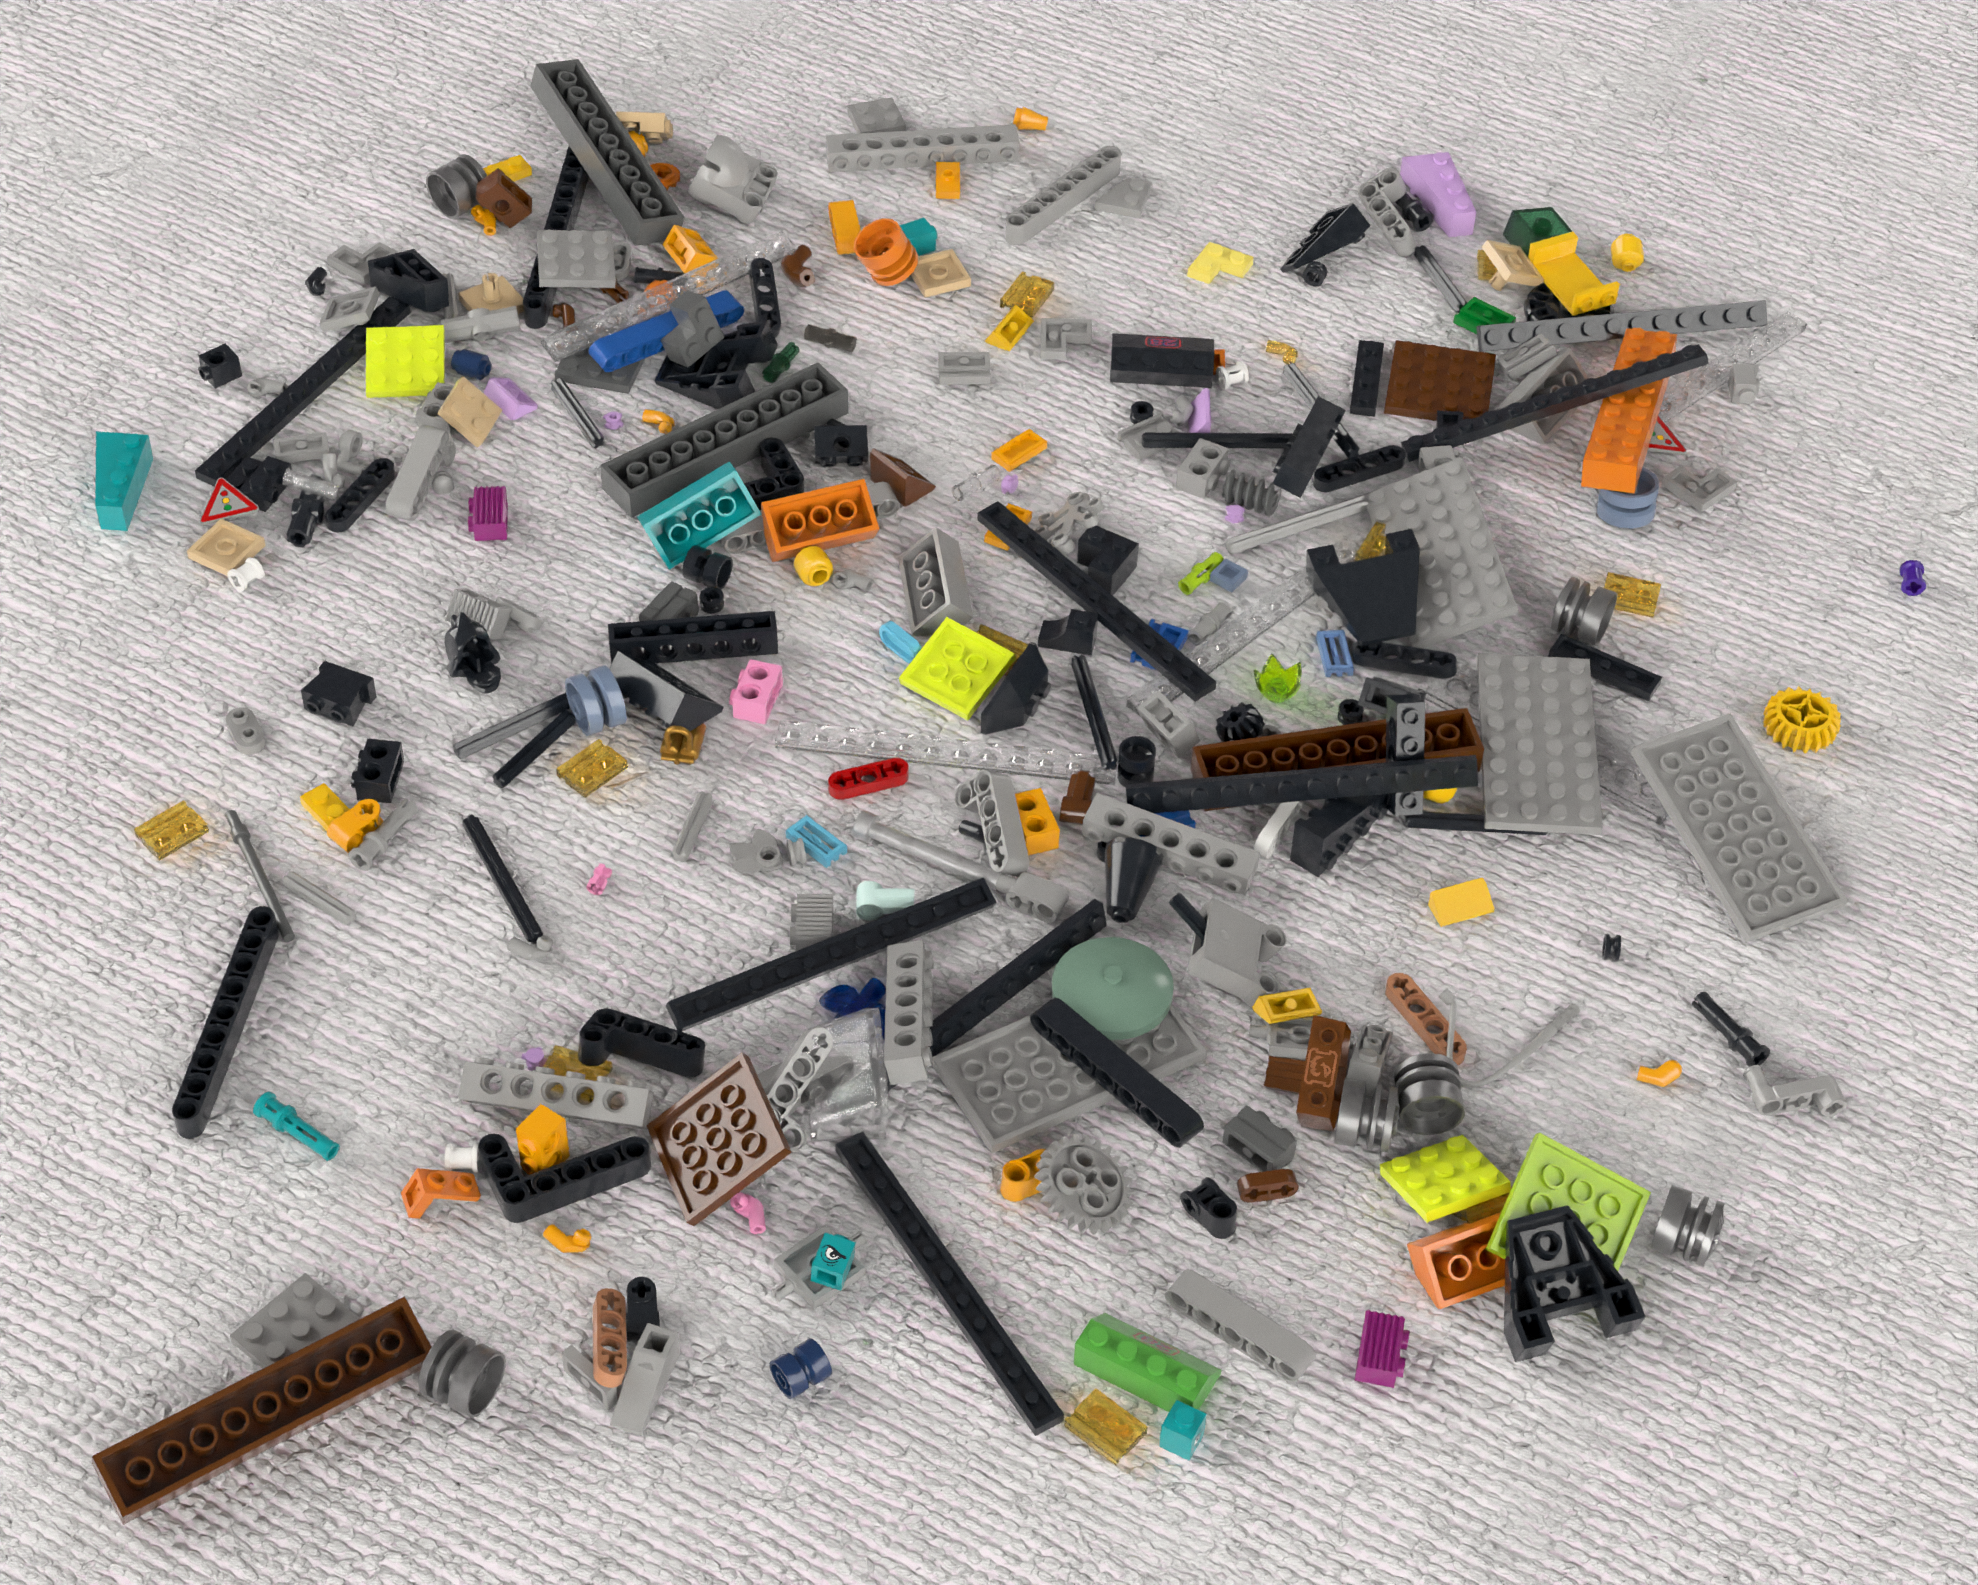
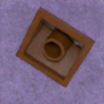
(904, 480)

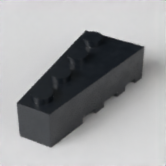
(1307, 447)
(1334, 830)

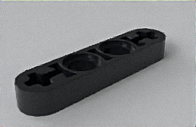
(765, 298)
(1332, 478)
(356, 493)
(1442, 667)

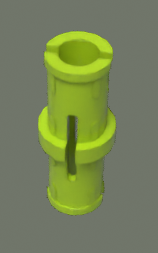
(1191, 581)

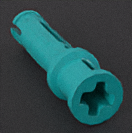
(287, 1120)

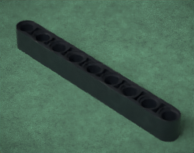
(225, 1023)

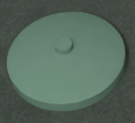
(1115, 986)

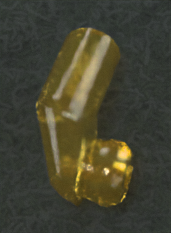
(1288, 352)

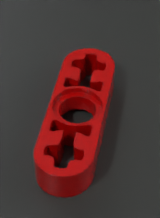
(847, 777)

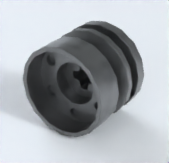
(454, 185)
(1587, 612)
(1429, 1094)
(1366, 1115)
(1688, 1226)
(462, 1373)

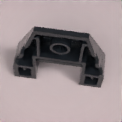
(721, 372)
(1371, 594)
(1557, 1273)

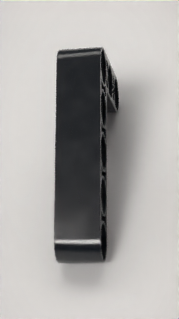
(781, 471)
(623, 1163)

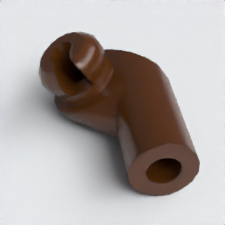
(566, 312)

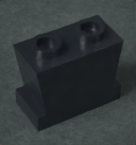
(1376, 690)
(338, 693)

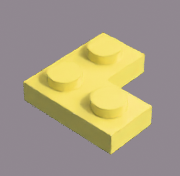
(1219, 258)

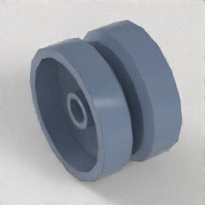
(1630, 509)
(595, 700)

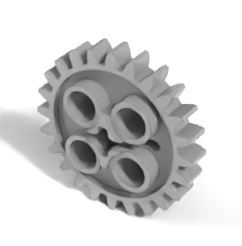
(1084, 1184)

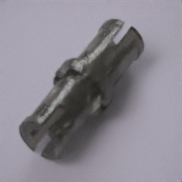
(830, 338)

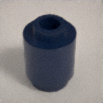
(471, 364)

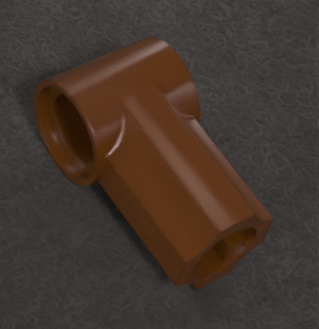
(1078, 798)

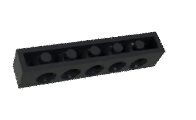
(696, 637)

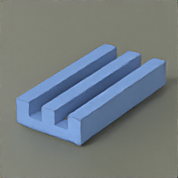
(1337, 667)

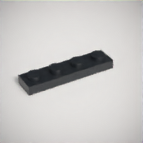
(1366, 378)
(1609, 668)

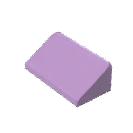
(509, 397)
(1201, 416)

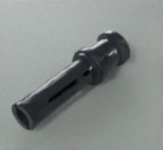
(1414, 211)
(1738, 1037)

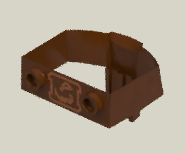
(1319, 1077)

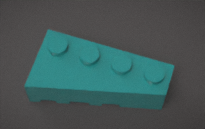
(120, 476)

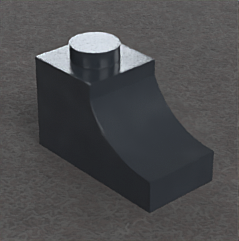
(1071, 634)

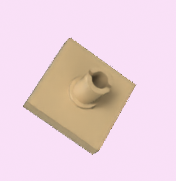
(1511, 265)
(491, 294)

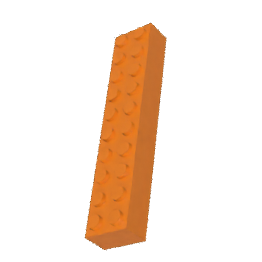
(1627, 418)

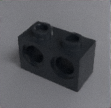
(378, 770)

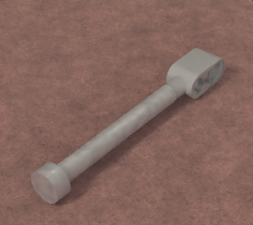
(1025, 894)

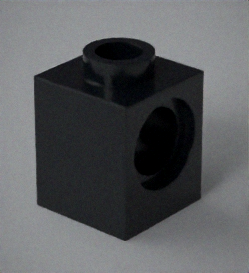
(219, 366)

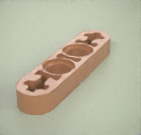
(1420, 1021)
(609, 1337)

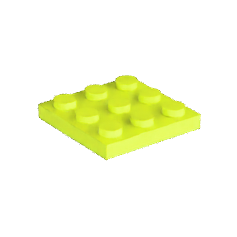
(404, 360)
(957, 668)
(1445, 1178)

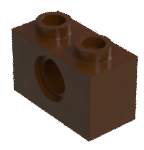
(503, 198)

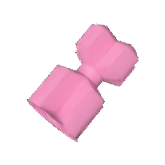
(599, 881)

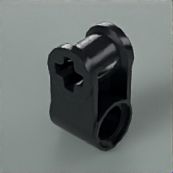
(1211, 1208)
(640, 1307)

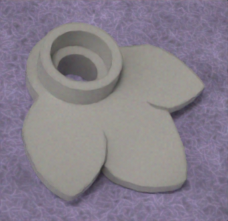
(758, 855)

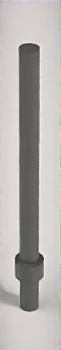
(241, 836)

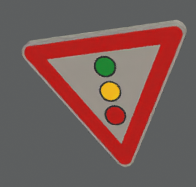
(1664, 440)
(226, 503)

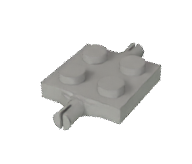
(1287, 1038)
(796, 1269)

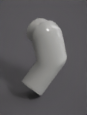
(1182, 416)
(330, 470)

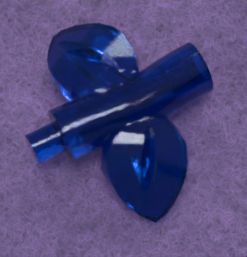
(847, 1000)

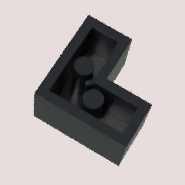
(1107, 556)

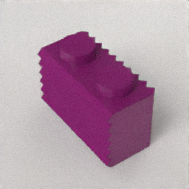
(489, 513)
(1380, 1349)

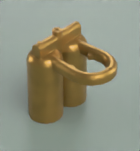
(681, 744)

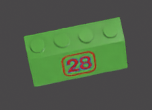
(1143, 1364)

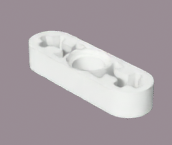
(1277, 827)

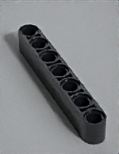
(1117, 1072)

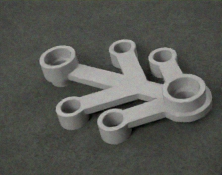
(1072, 512)

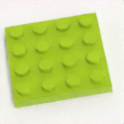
(1562, 1177)

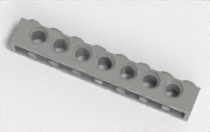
(922, 148)

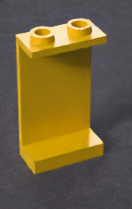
(1569, 276)

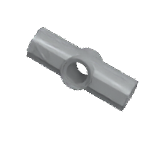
(481, 324)

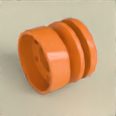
(886, 252)

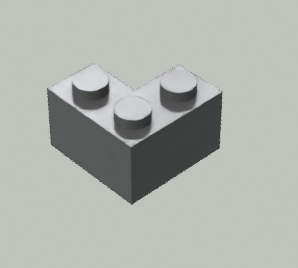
(695, 331)

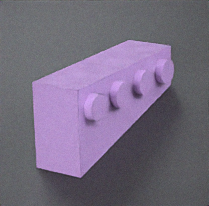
(1441, 190)

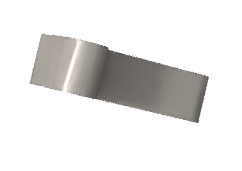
(1377, 197)
(427, 452)
(996, 802)
(795, 1084)

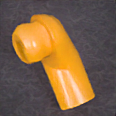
(1662, 1075)

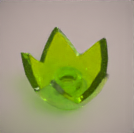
(1276, 682)

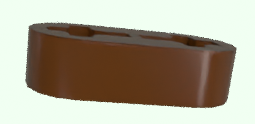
(1267, 1185)

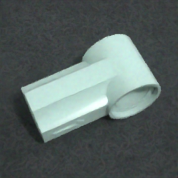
(874, 900)

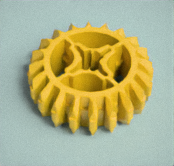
(1784, 722)

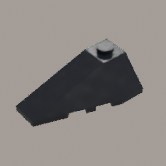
(1328, 234)

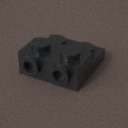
(260, 480)

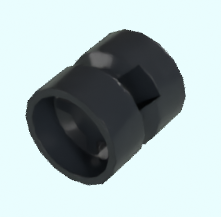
(707, 567)
(1136, 761)

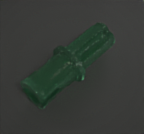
(780, 362)

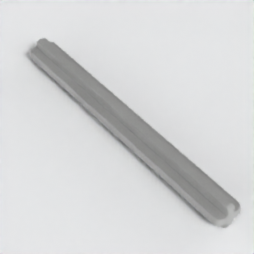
(1296, 524)

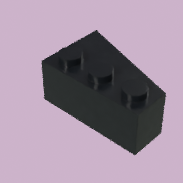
(410, 280)

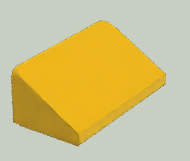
(1010, 329)
(1461, 902)
(1287, 1005)

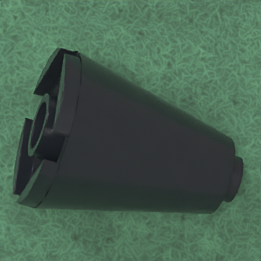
(1129, 876)

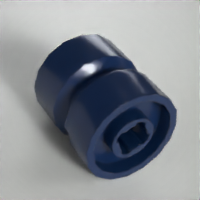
(796, 1371)

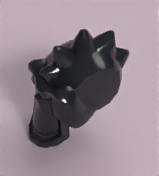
(472, 654)

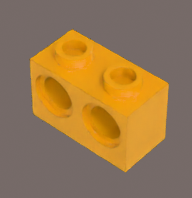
(688, 248)
(1037, 822)
(542, 1140)

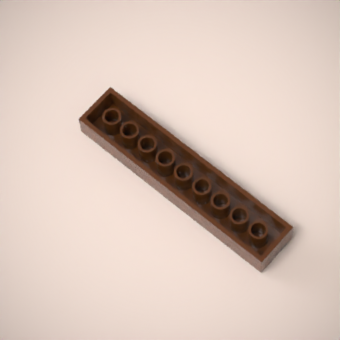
(1446, 735)
(261, 1410)

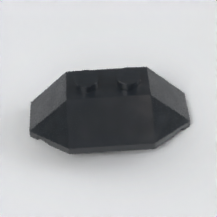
(1018, 693)

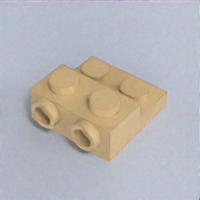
(653, 126)

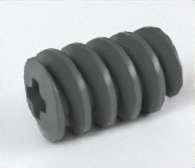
(1250, 494)

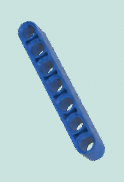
(644, 338)

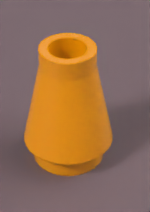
(1029, 120)

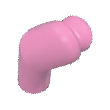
(751, 1209)

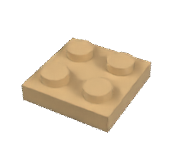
(940, 273)
(469, 411)
(225, 547)

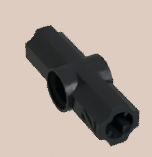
(306, 514)

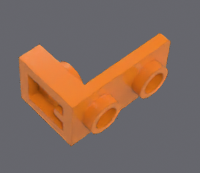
(438, 1184)

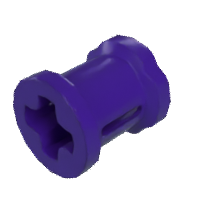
(1912, 573)

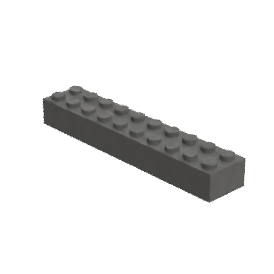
(606, 151)
(725, 435)

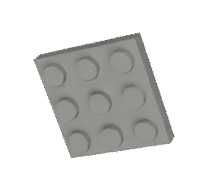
(575, 259)
(291, 1322)

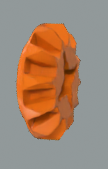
(669, 174)

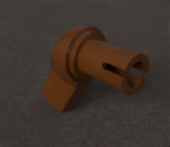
(793, 267)

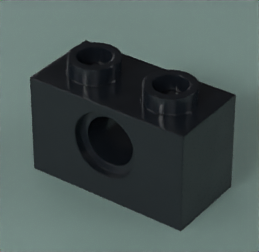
(853, 435)

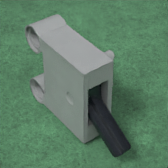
(1229, 948)

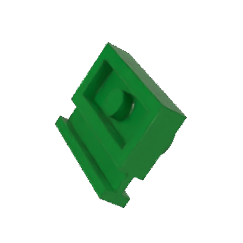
(1481, 313)

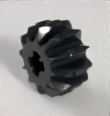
(1240, 723)

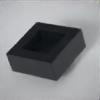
(1448, 418)

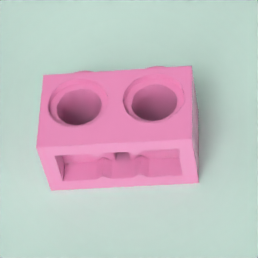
(756, 691)

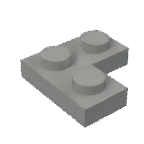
(356, 264)
(1058, 332)
(1699, 492)

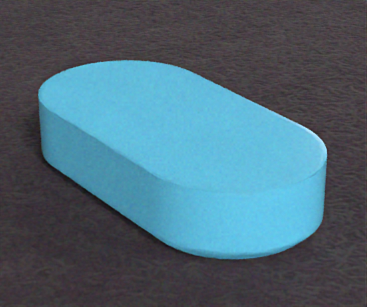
(899, 641)

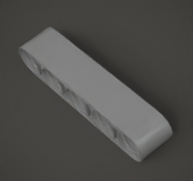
(1240, 1325)

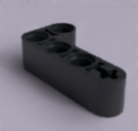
(641, 1041)

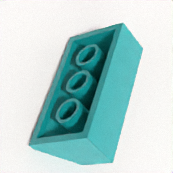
(699, 514)

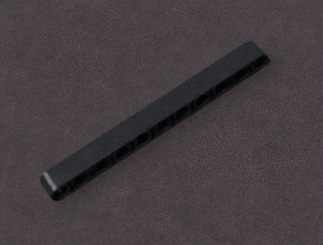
(561, 216)

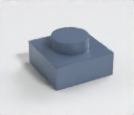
(1228, 575)

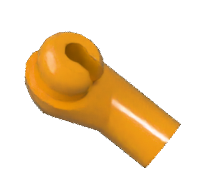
(485, 218)
(657, 417)
(568, 1243)

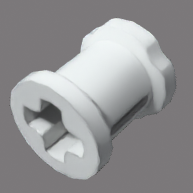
(1232, 374)
(246, 574)
(462, 1158)

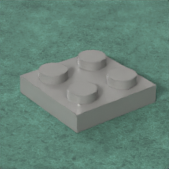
(876, 116)
(349, 309)

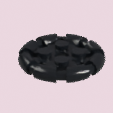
(1544, 305)

